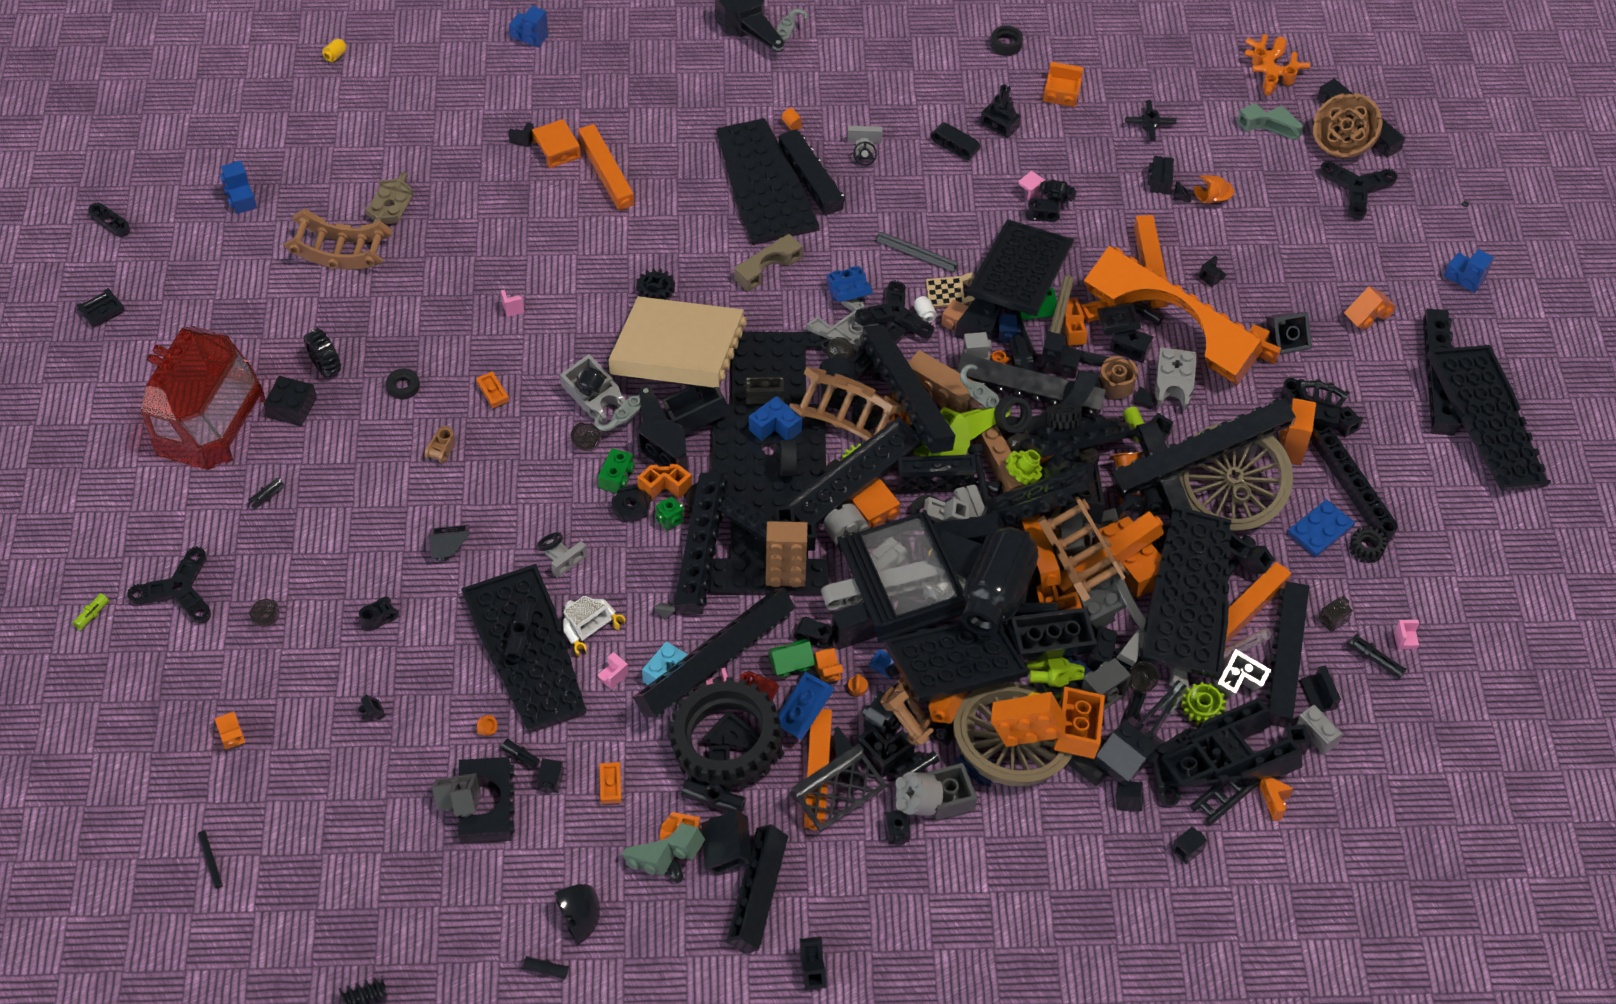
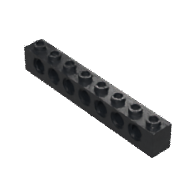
(1438, 336)
(701, 544)

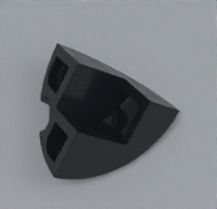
(580, 908)

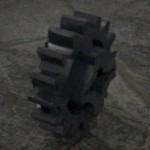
(1057, 190)
(655, 284)

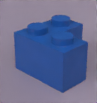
(530, 27)
(237, 187)
(1469, 271)
(775, 417)

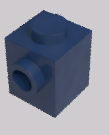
(1007, 327)

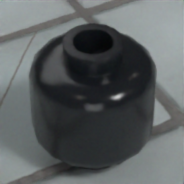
(590, 381)

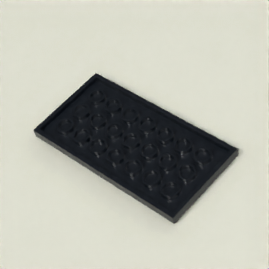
(1020, 267)

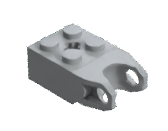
(1175, 375)
(592, 405)

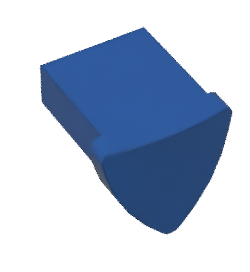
(880, 662)

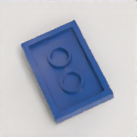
(1321, 528)
(804, 705)

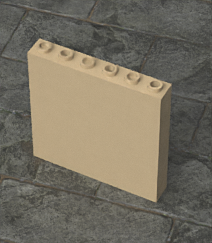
(677, 342)

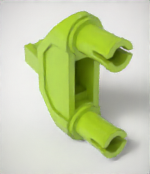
(1056, 671)

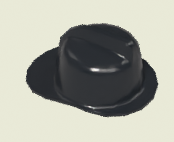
(874, 416)

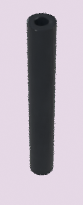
(211, 863)

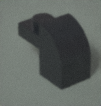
(812, 963)

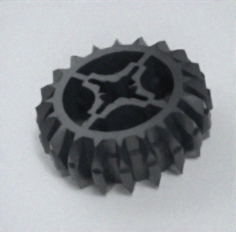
(322, 352)

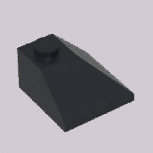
(1289, 331)
(447, 540)

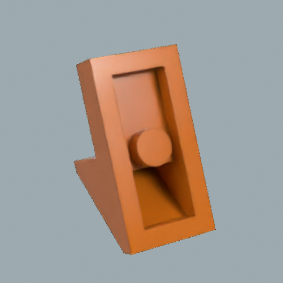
(1274, 795)

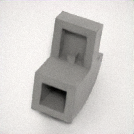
(946, 511)

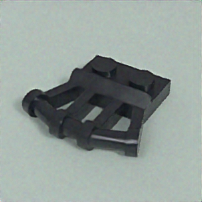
(1325, 412)

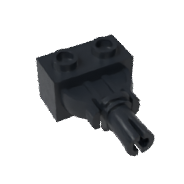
(1000, 114)

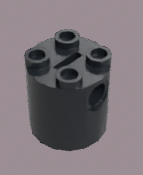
(841, 366)

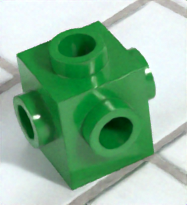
(669, 513)

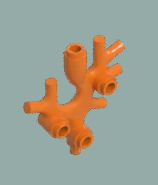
(1264, 62)

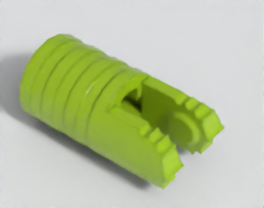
(1133, 417)

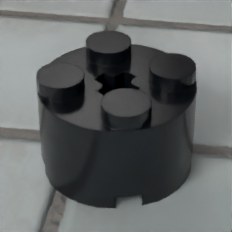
(882, 720)

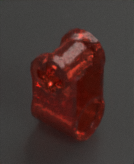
(766, 684)

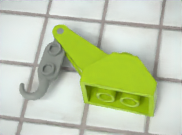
(970, 423)

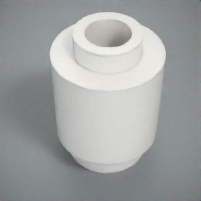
(925, 309)

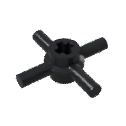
(1150, 120)

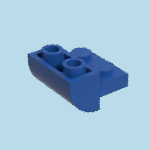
(848, 284)

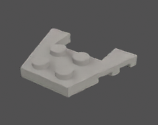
(844, 328)
(1130, 653)

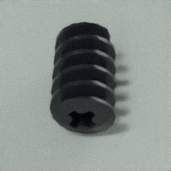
(366, 993)

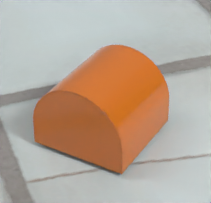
(792, 119)

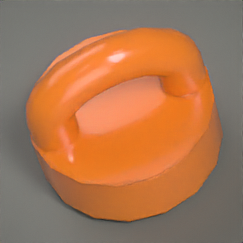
(857, 685)
(486, 725)

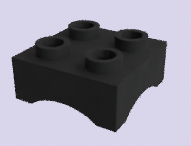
(1087, 766)

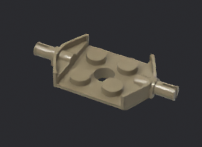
(390, 192)

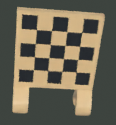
(944, 290)

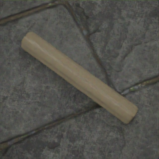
(1061, 304)

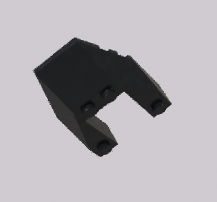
(1221, 756)

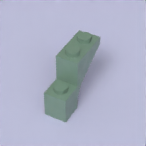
(1276, 120)
(658, 855)

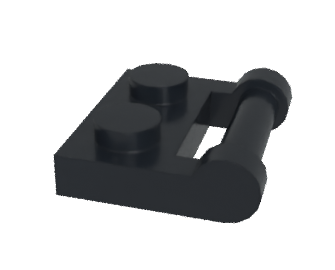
(100, 308)
(917, 763)

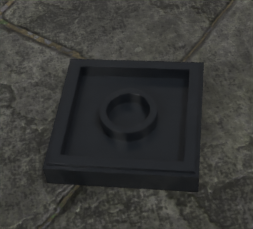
(1118, 318)

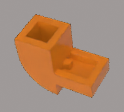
(1270, 352)
(827, 665)
(229, 730)

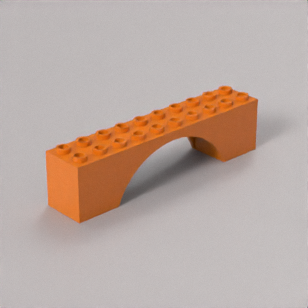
(1123, 281)

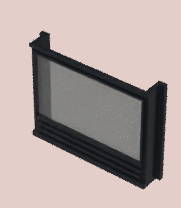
(903, 575)

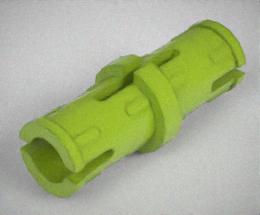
(81, 621)

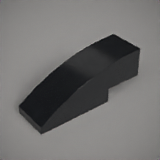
(841, 746)

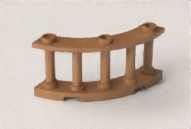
(342, 233)
(852, 388)
(1069, 563)
(894, 700)

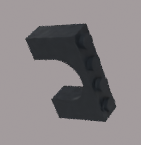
(497, 823)

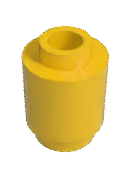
(334, 50)

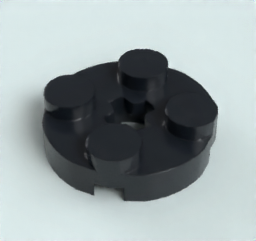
(631, 513)

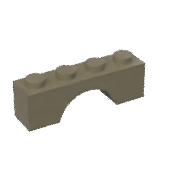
(783, 251)

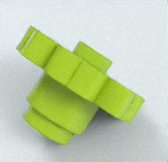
(1024, 466)

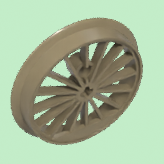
(1285, 481)
(965, 733)

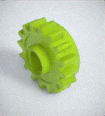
(1203, 693)

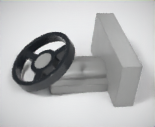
(864, 138)
(562, 557)

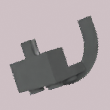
(1079, 521)
(1110, 598)

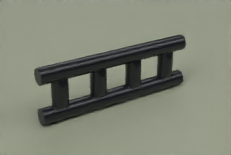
(1228, 803)

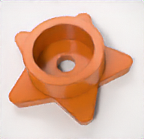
(999, 355)

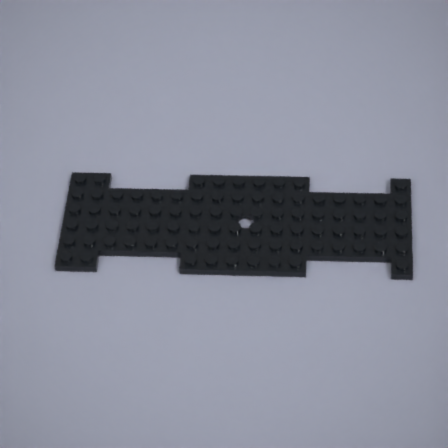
(754, 474)

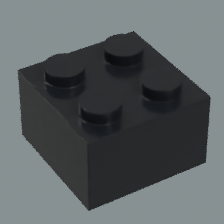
(290, 401)

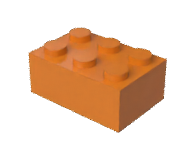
(1297, 437)
(1028, 719)
(1083, 722)

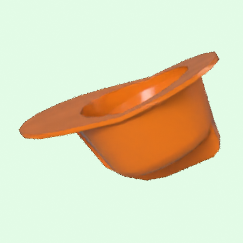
(1125, 459)

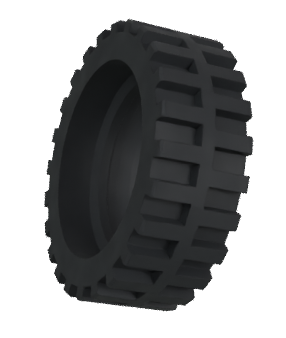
(720, 697)

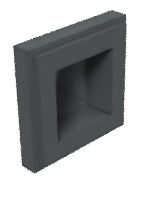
(665, 609)

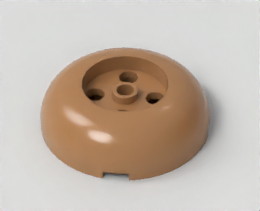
(1336, 113)

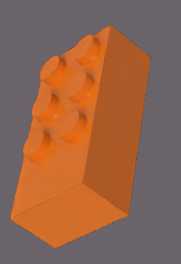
(1141, 566)

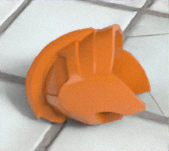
(1216, 189)

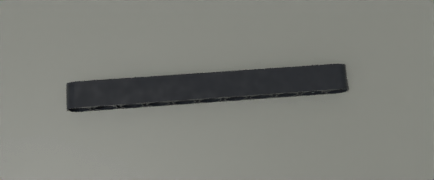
(1347, 472)

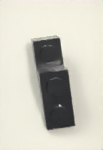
(1252, 557)

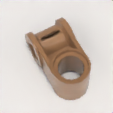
(439, 447)

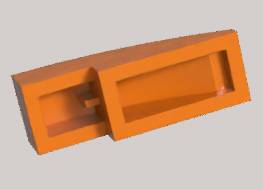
(1074, 323)

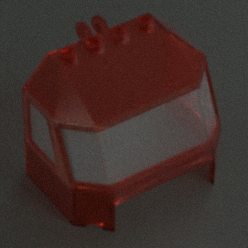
(198, 397)

